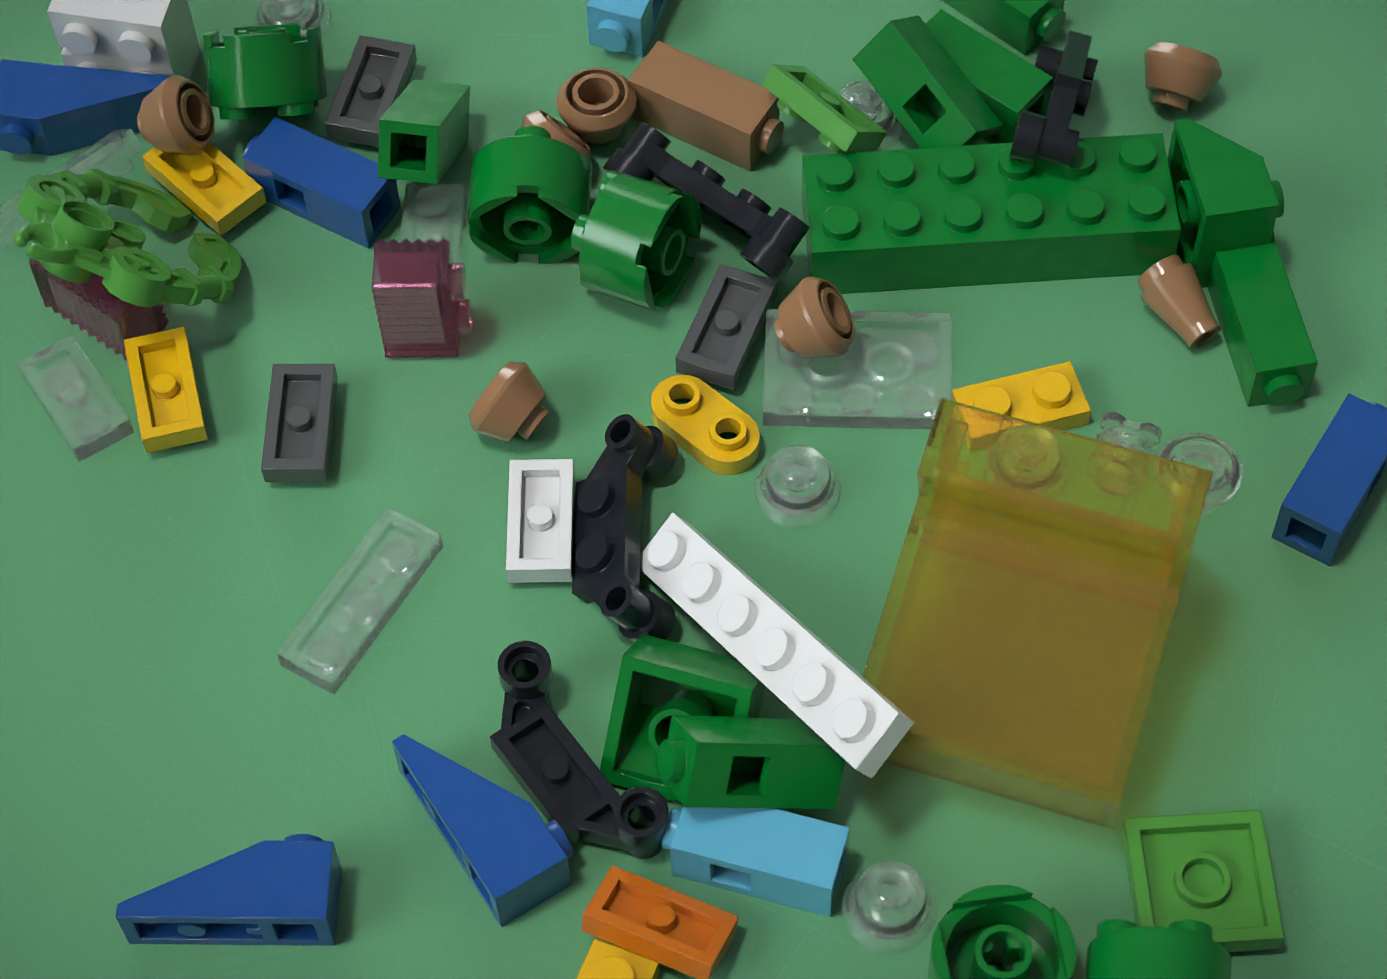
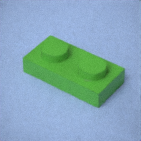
(812, 100)

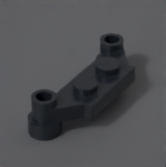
(1072, 83)
(769, 237)
(610, 528)
(560, 772)

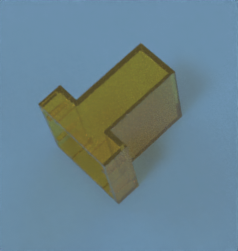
(1034, 608)

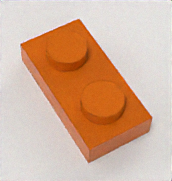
(659, 923)

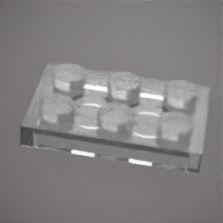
(884, 380)

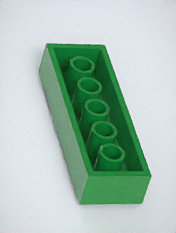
(987, 217)

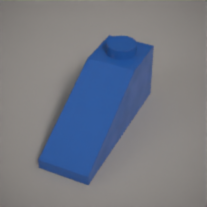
(66, 107)
(491, 832)
(253, 897)

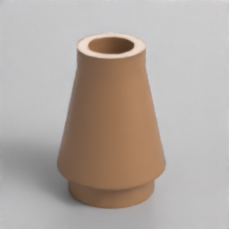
(1179, 300)

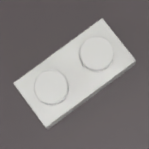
(540, 521)

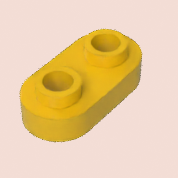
(701, 421)

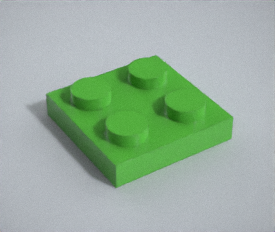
(1205, 871)

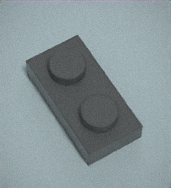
(370, 85)
(726, 326)
(299, 423)

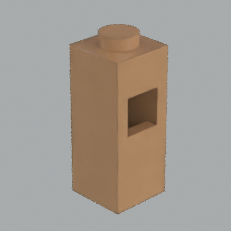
(706, 106)

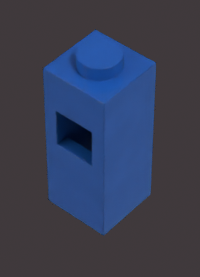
(321, 182)
(1335, 481)

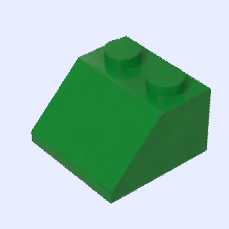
(1219, 195)
(663, 681)

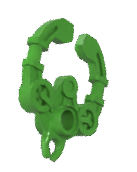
(86, 240)

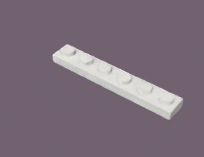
(775, 646)

